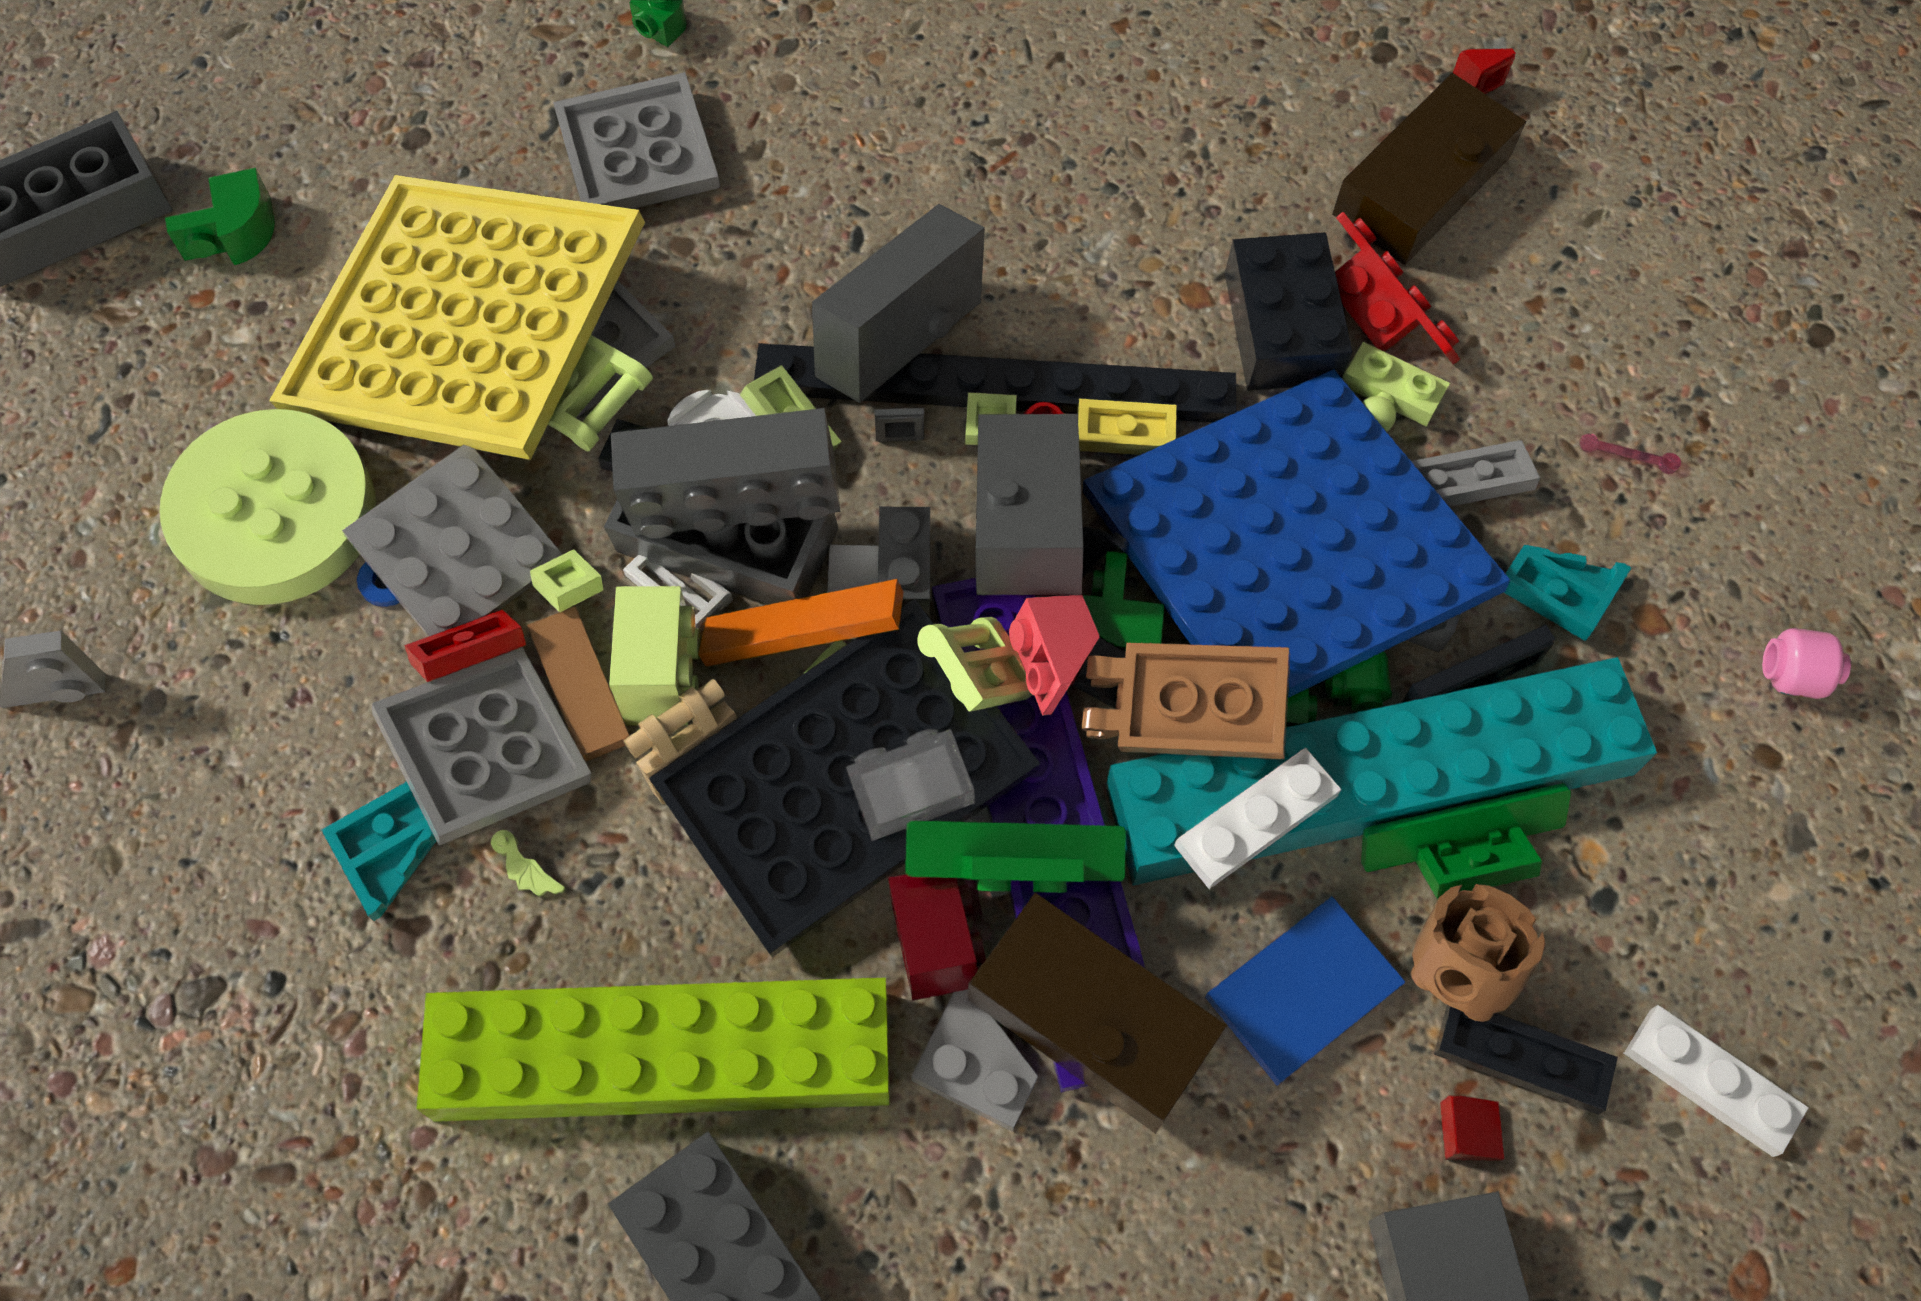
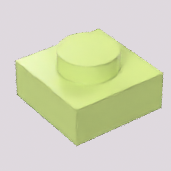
(985, 404)
(566, 580)

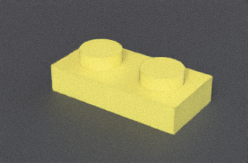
(1124, 426)

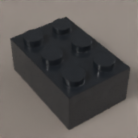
(1286, 310)

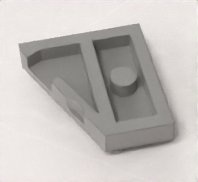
(47, 669)
(975, 1064)

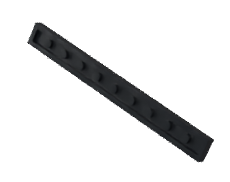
(949, 379)

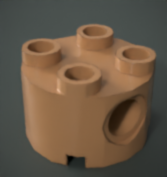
(1477, 950)

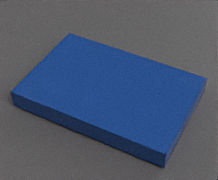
(1304, 990)

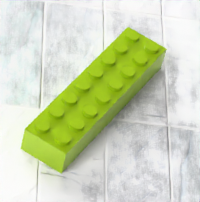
(654, 1049)

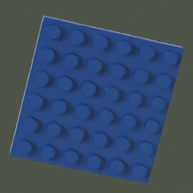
(1295, 533)

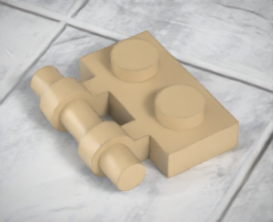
(655, 731)

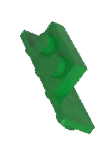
(1470, 842)
(1015, 851)

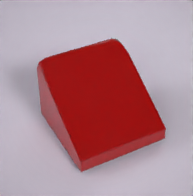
(1485, 67)
(1471, 1129)

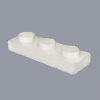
(1257, 818)
(1716, 1081)

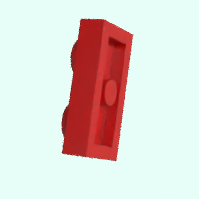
(465, 645)

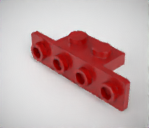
(1380, 301)

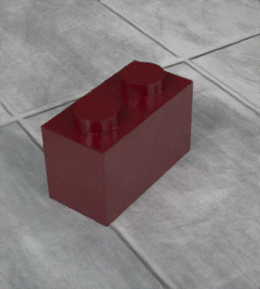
(934, 934)

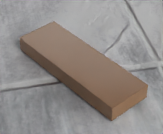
(579, 684)

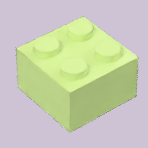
(652, 650)

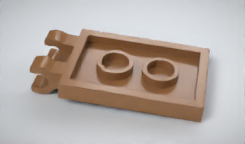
(1193, 700)

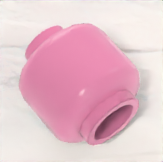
(1806, 663)

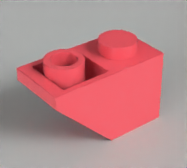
(1052, 643)

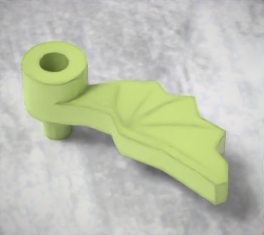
(522, 870)

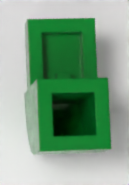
(236, 224)
(1119, 619)

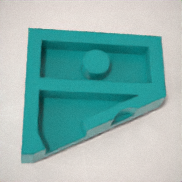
(1564, 587)
(381, 847)

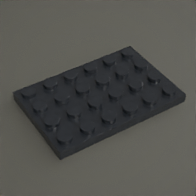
(774, 790)

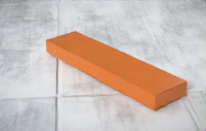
(802, 622)

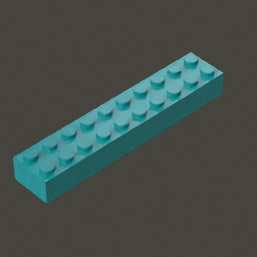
(1400, 761)

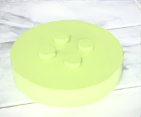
(265, 505)

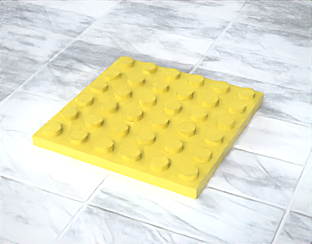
(460, 315)

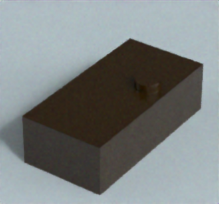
(1429, 167)
(1095, 1012)

